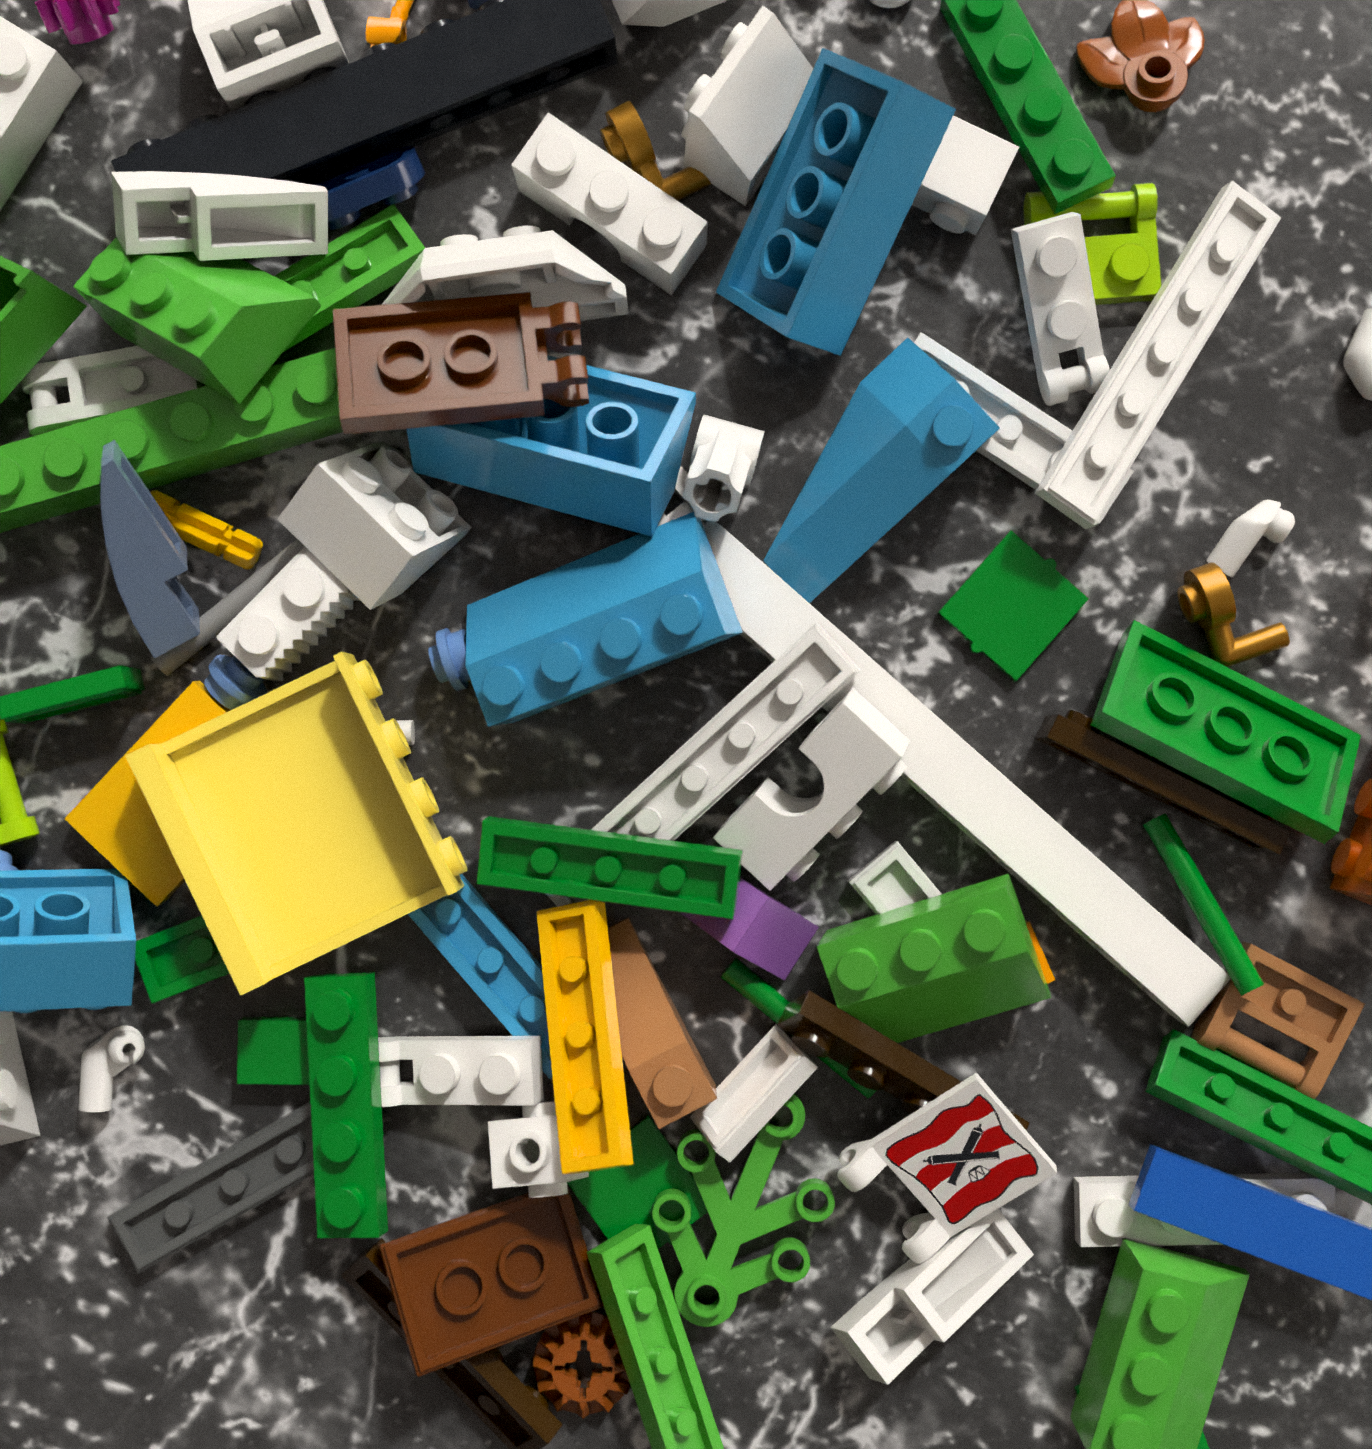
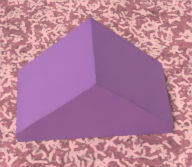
(761, 930)

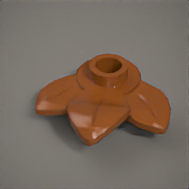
(1144, 46)

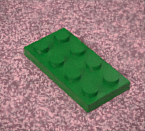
(1228, 732)

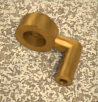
(629, 143)
(1211, 603)

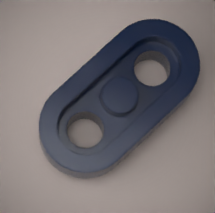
(384, 177)

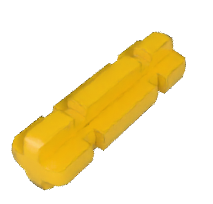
(210, 533)

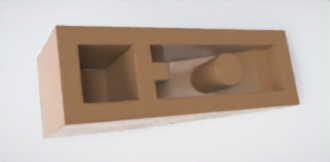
(653, 1034)

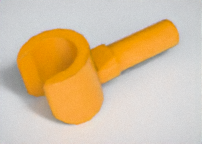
(390, 29)

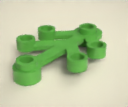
(737, 1222)

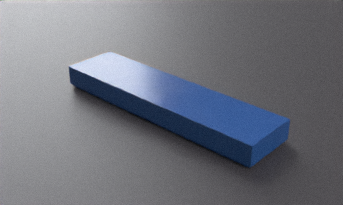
(1255, 1220)

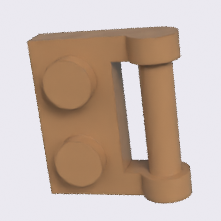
(1292, 1005)

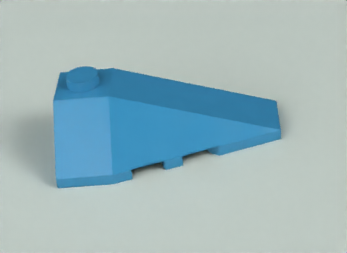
(886, 454)

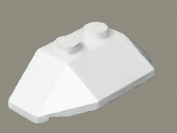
(513, 264)

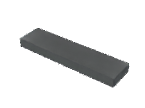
(216, 1190)

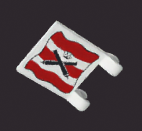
(956, 1157)

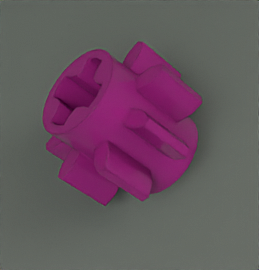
(79, 19)

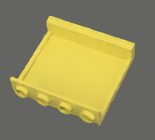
(298, 821)

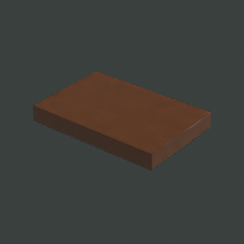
(489, 1278)

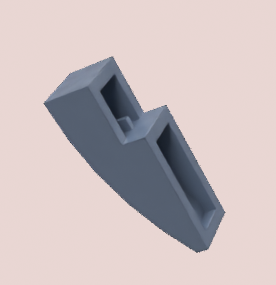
(145, 556)

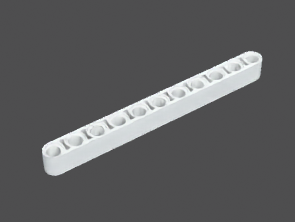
(986, 802)

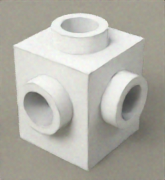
(528, 1152)

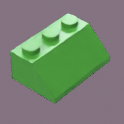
(203, 317)
(935, 962)
(1157, 1349)

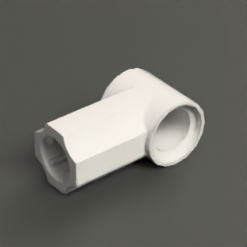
(721, 467)

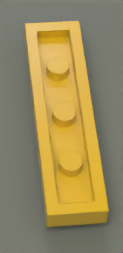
(584, 1038)

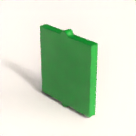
(1012, 606)
(627, 1193)

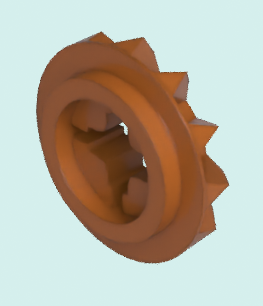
(561, 1384)

